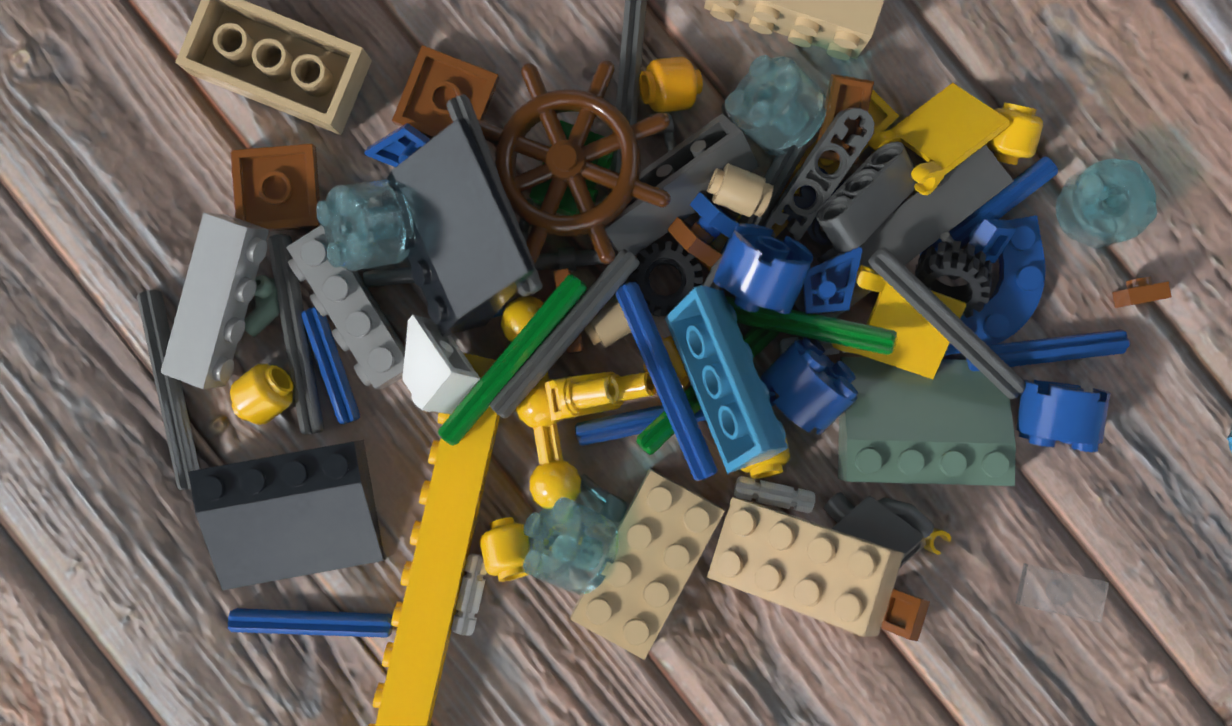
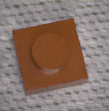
(695, 241)
(1141, 291)
(905, 614)

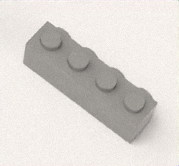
(214, 301)
(352, 309)

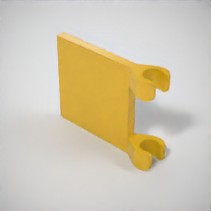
(944, 134)
(918, 343)

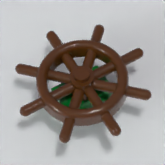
(573, 161)

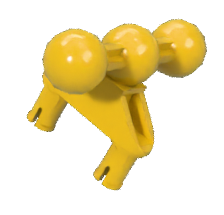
(560, 400)

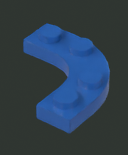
(1018, 289)

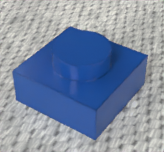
(713, 217)
(991, 237)

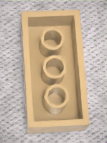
(834, 25)
(275, 61)
(655, 556)
(805, 567)

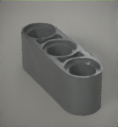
(867, 197)

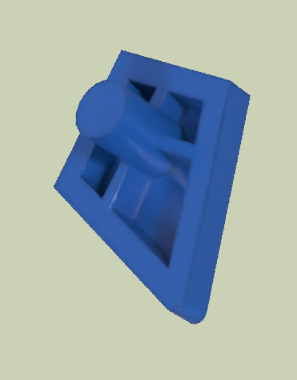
(397, 145)
(832, 283)

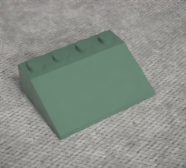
(926, 428)

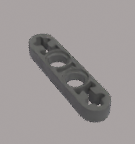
(811, 174)

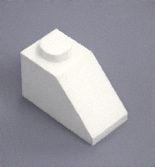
(435, 368)

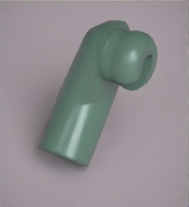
(266, 306)

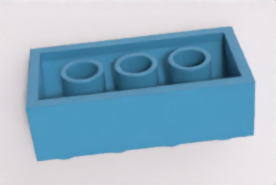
(725, 379)

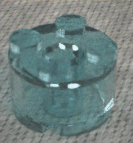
(777, 105)
(1129, 201)
(365, 225)
(570, 546)

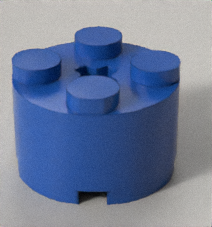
(763, 269)
(810, 385)
(1062, 413)

